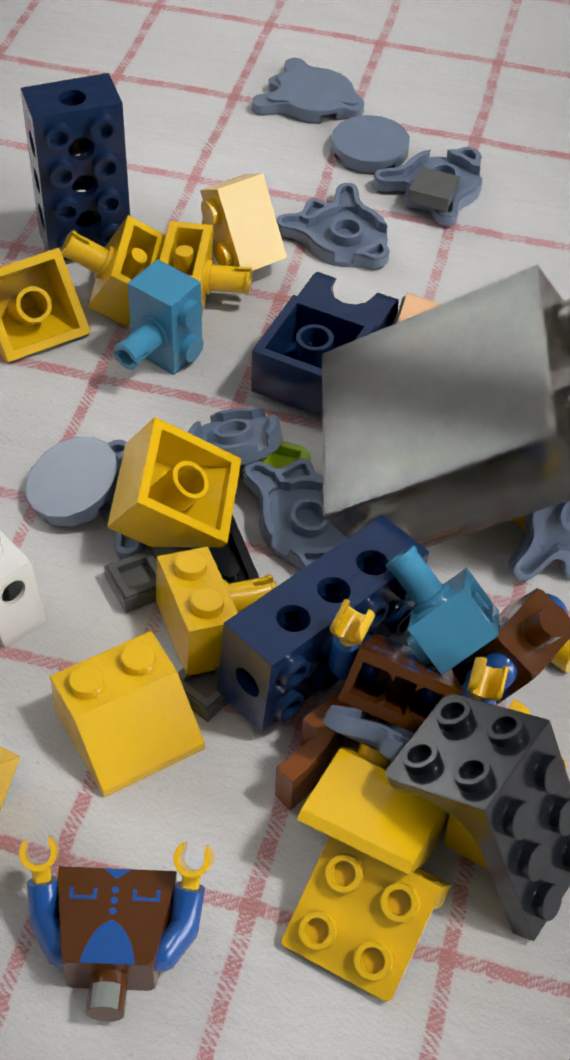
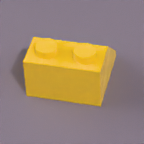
(38, 306)
(174, 489)
(126, 713)
(369, 814)

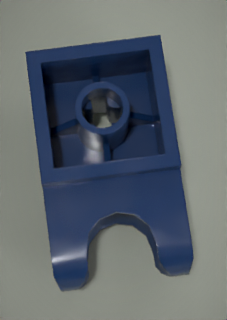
(310, 324)

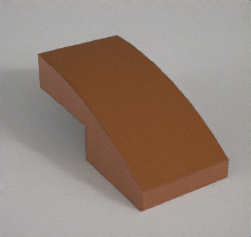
(305, 767)

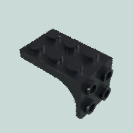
(507, 789)

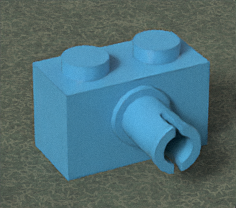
(163, 319)
(447, 618)

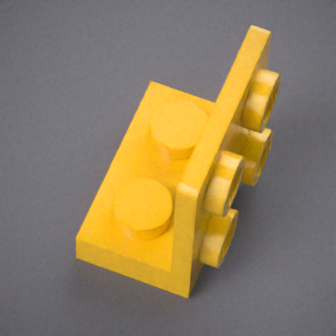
(363, 917)

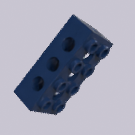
(71, 120)
(282, 642)

